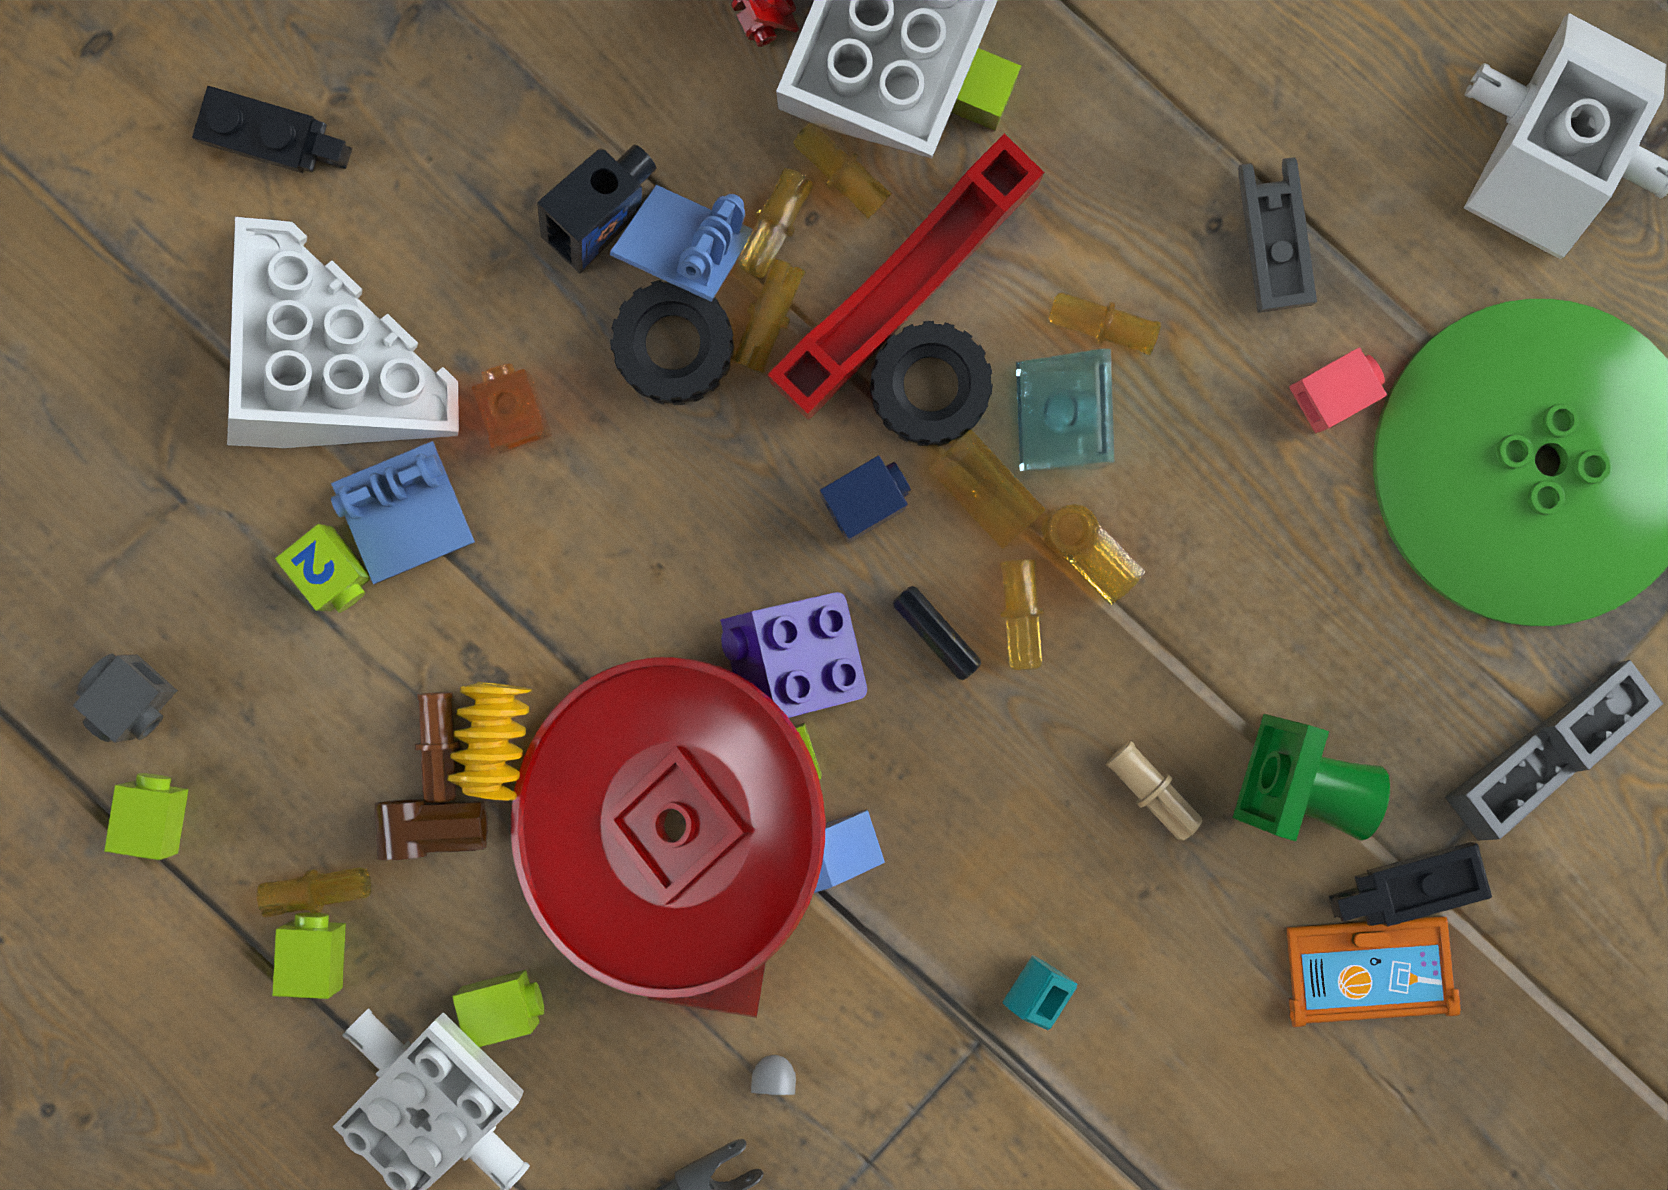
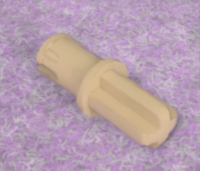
(1154, 791)

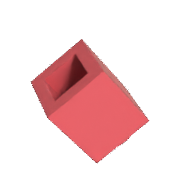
(1339, 389)

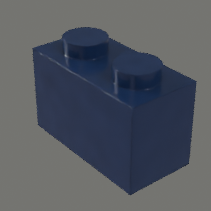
(866, 497)

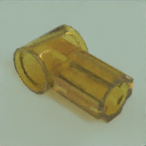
(1094, 555)

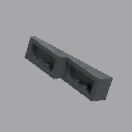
(1553, 751)

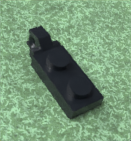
(266, 132)
(1416, 887)

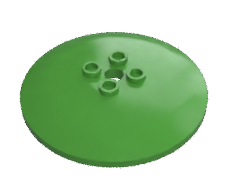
(1463, 474)

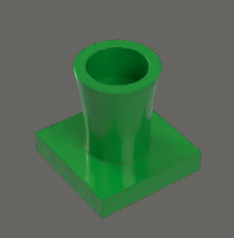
(1293, 781)

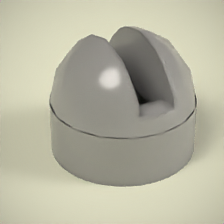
(773, 1076)

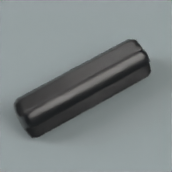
(937, 633)

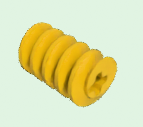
(489, 739)

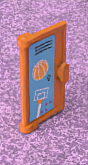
(1384, 975)

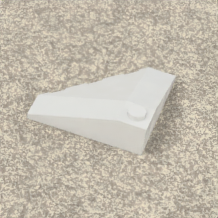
(315, 359)

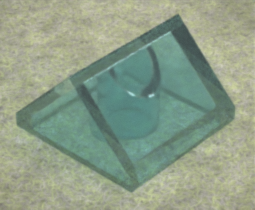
(1065, 412)

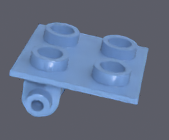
(685, 240)
(402, 512)

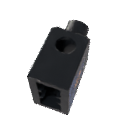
(593, 204)

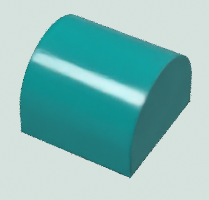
(1039, 993)

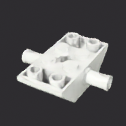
(1554, 178)
(430, 1106)

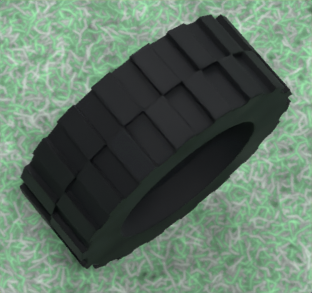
(941, 343)
(642, 373)

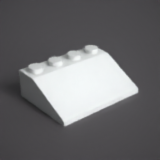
(883, 67)

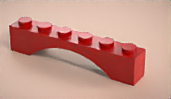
(907, 278)

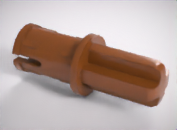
(436, 746)

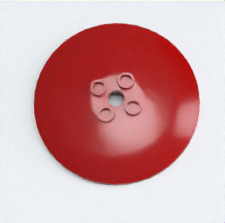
(594, 837)

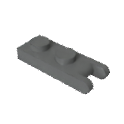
(1277, 239)

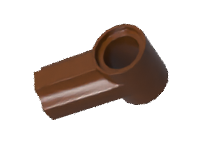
(414, 828)

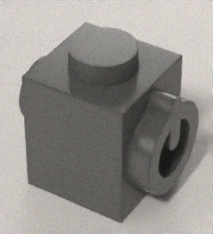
(122, 698)

